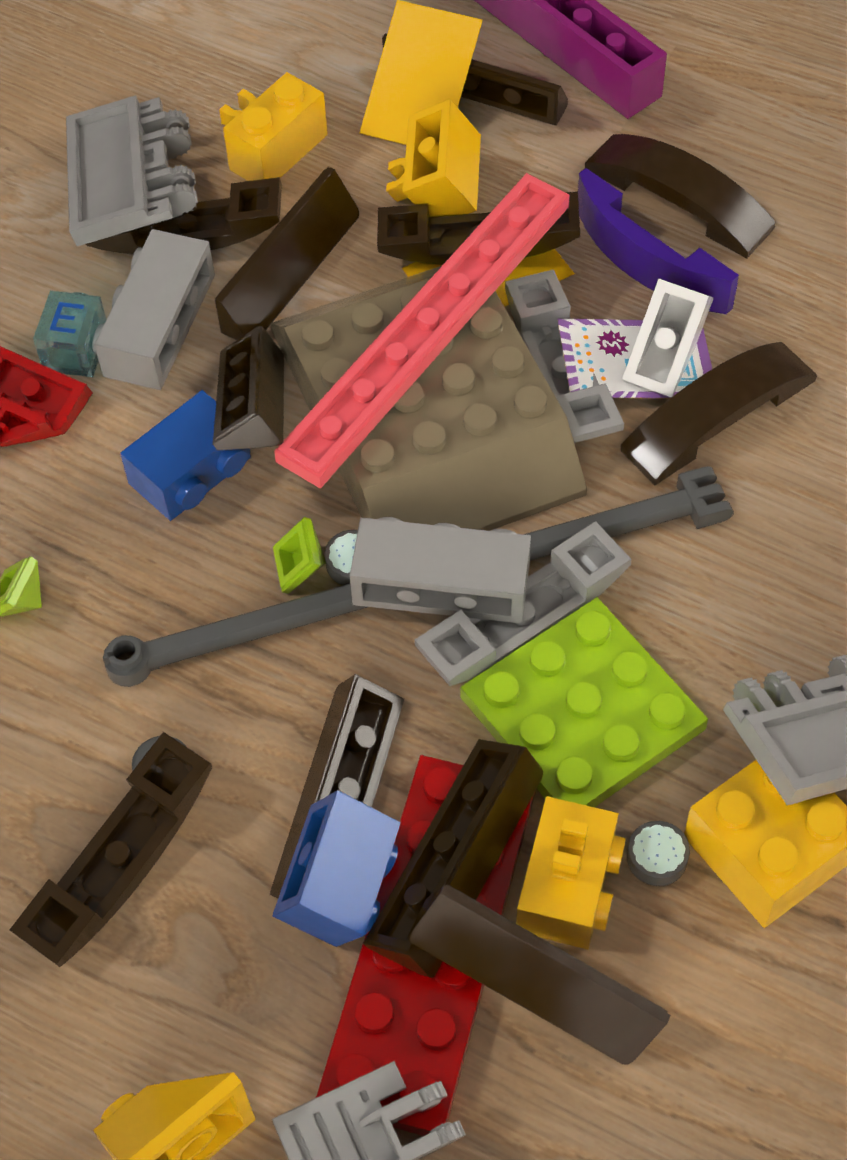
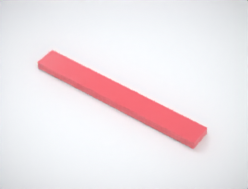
(420, 331)

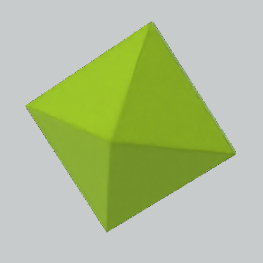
(298, 555)
(20, 588)

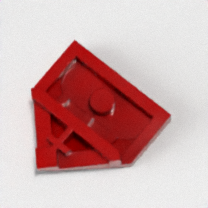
(36, 400)

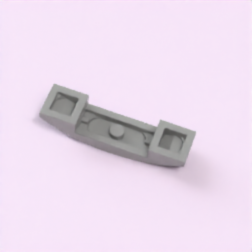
(535, 307)
(576, 575)

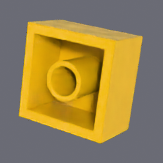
(768, 849)

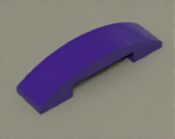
(643, 254)

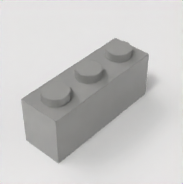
(154, 309)
(440, 569)

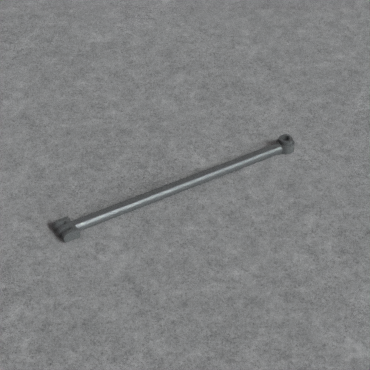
(694, 497)

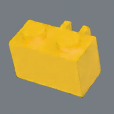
(274, 128)
(439, 162)
(568, 872)

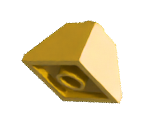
(176, 1119)

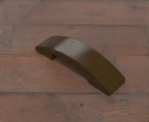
(688, 182)
(223, 222)
(414, 236)
(712, 404)
(118, 856)

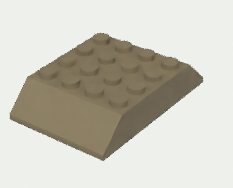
(470, 437)

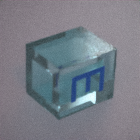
(67, 332)

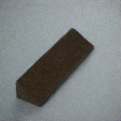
(513, 92)
(287, 257)
(250, 393)
(347, 754)
(458, 845)
(536, 975)

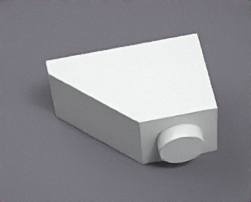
(667, 337)

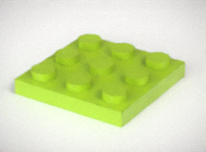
(585, 706)

